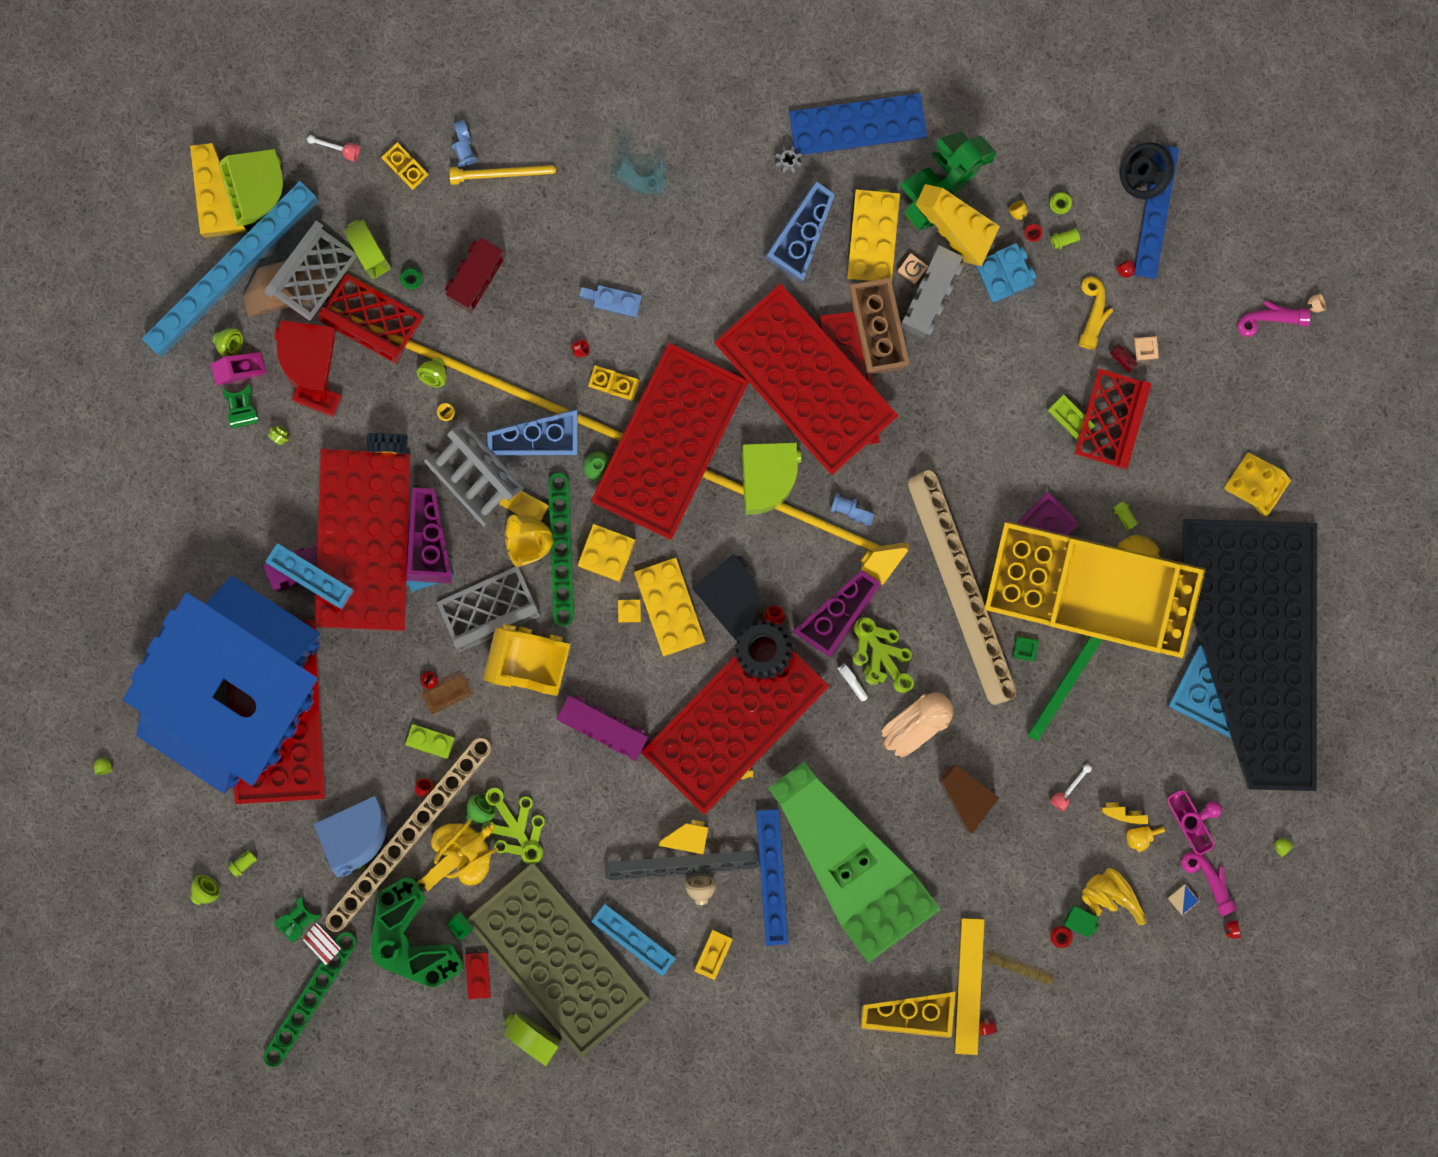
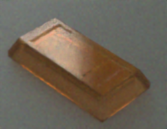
(446, 695)

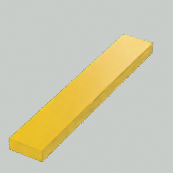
(969, 986)

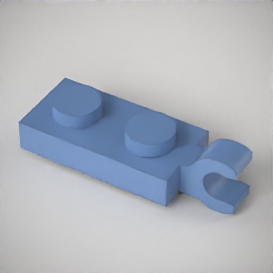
(613, 300)

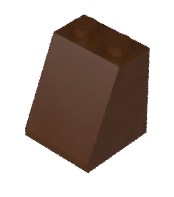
(967, 796)

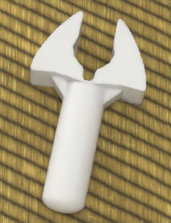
(854, 684)

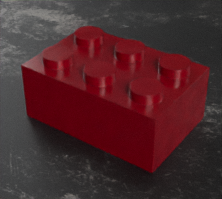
(474, 274)

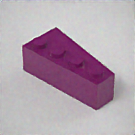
(427, 546)
(602, 727)

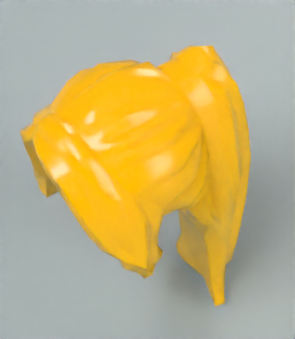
(1109, 887)

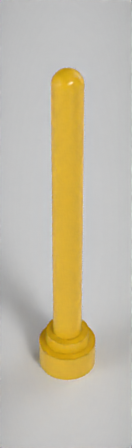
(458, 175)

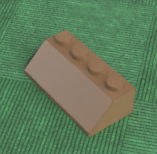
(879, 326)

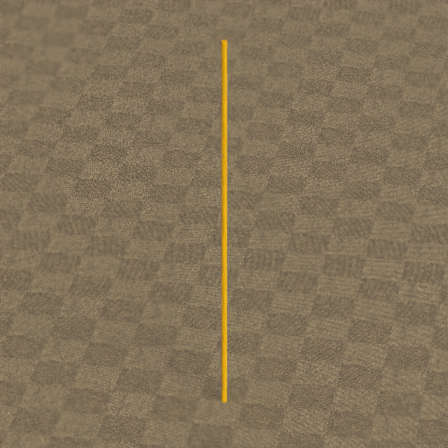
(606, 430)

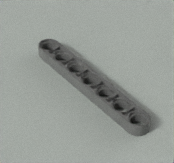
(682, 865)

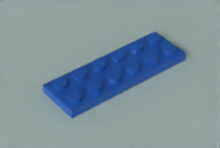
(858, 124)

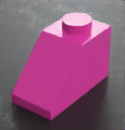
(237, 368)

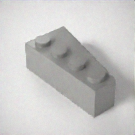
(931, 292)

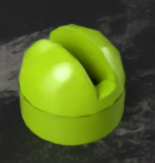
(102, 766)
(1283, 846)

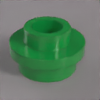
(411, 271)

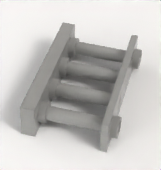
(487, 464)

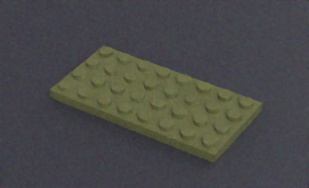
(557, 960)

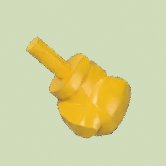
(1141, 837)

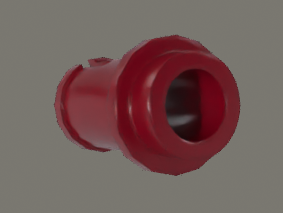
(1122, 356)

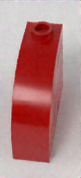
(305, 355)

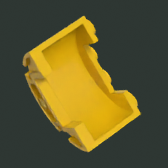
(526, 660)

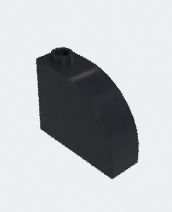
(730, 595)

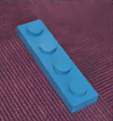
(309, 576)
(633, 939)

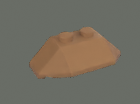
(259, 303)

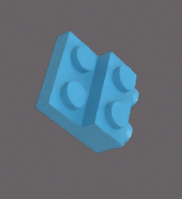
(1006, 273)

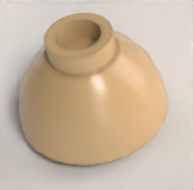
(700, 889)

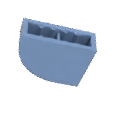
(353, 836)

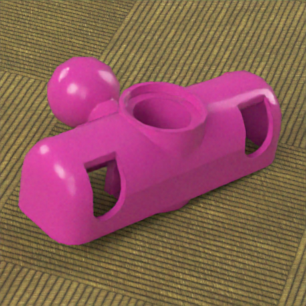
(1183, 810)

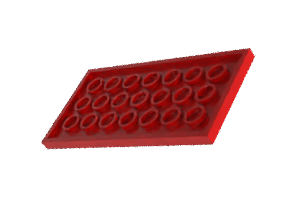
(806, 379)
(669, 441)
(363, 537)
(732, 726)
(301, 764)

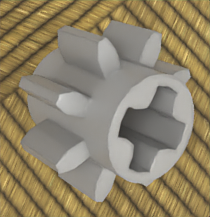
(791, 154)

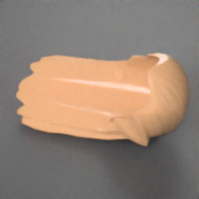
(918, 723)

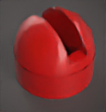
(1035, 236)
(1126, 269)
(580, 348)
(432, 682)
(419, 787)
(1234, 930)
(987, 1029)

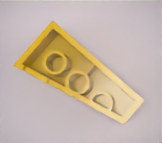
(963, 226)
(915, 1016)

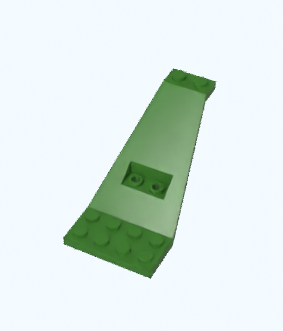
(878, 899)

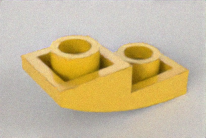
(404, 166)
(613, 383)
(1114, 811)

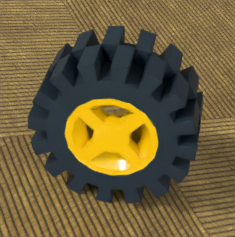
(387, 443)

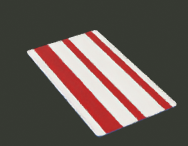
(321, 944)

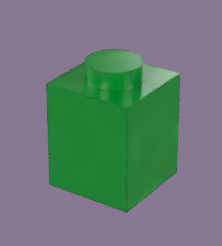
(1081, 921)

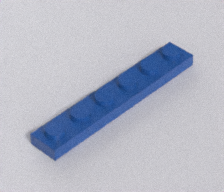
(1154, 225)
(772, 877)

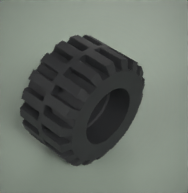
(750, 636)

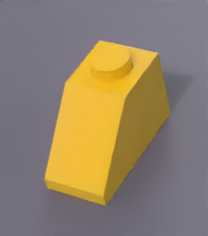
(883, 560)
(687, 837)

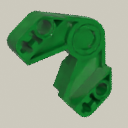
(960, 160)
(392, 947)

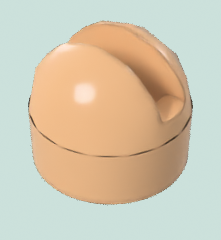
(1318, 303)

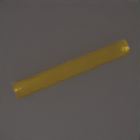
(1017, 968)

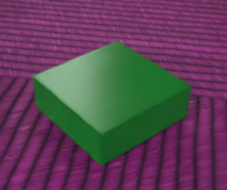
(1025, 649)
(460, 926)

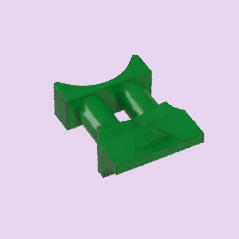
(241, 416)
(290, 927)

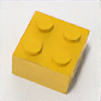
(606, 553)

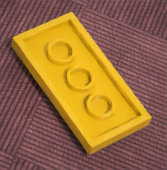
(873, 235)
(669, 607)

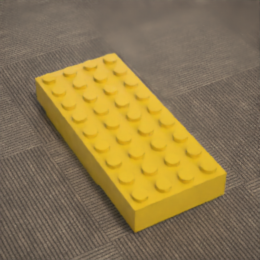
(1095, 589)

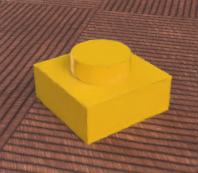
(629, 611)

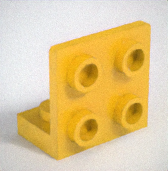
(1258, 483)

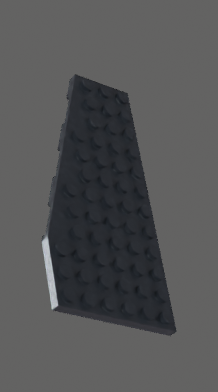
(1261, 642)

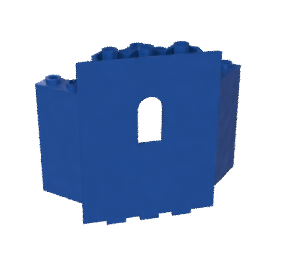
(231, 639)

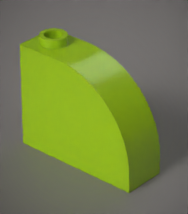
(252, 184)
(367, 248)
(768, 475)
(531, 1037)

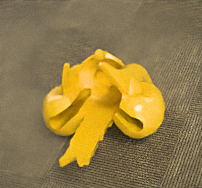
(464, 851)

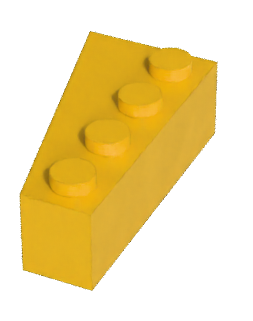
(211, 195)

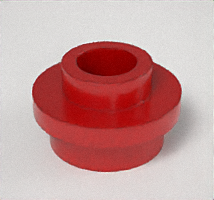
(774, 614)
(1068, 936)

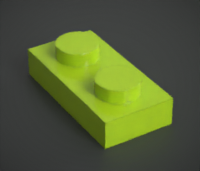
(1069, 416)
(430, 741)

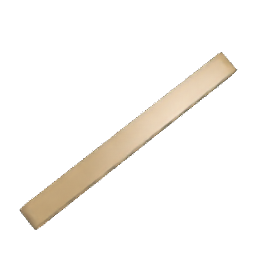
(962, 587)
(399, 839)

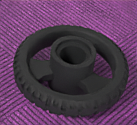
(1154, 174)

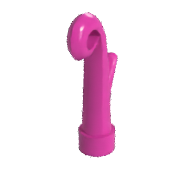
(1276, 314)
(1216, 882)

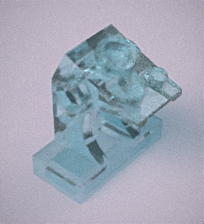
(627, 177)

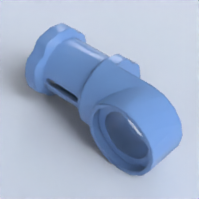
(463, 146)
(848, 507)

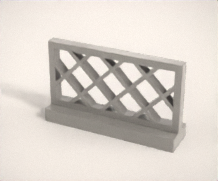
(293, 264)
(486, 631)

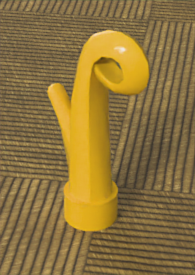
(1097, 317)

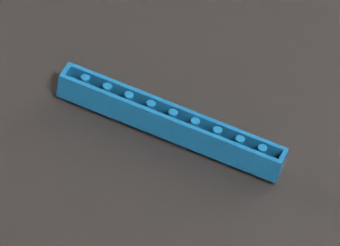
(230, 269)

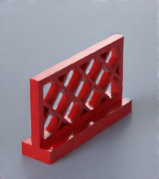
(356, 330)
(1130, 426)

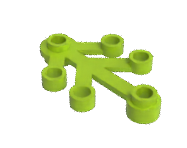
(881, 653)
(516, 829)

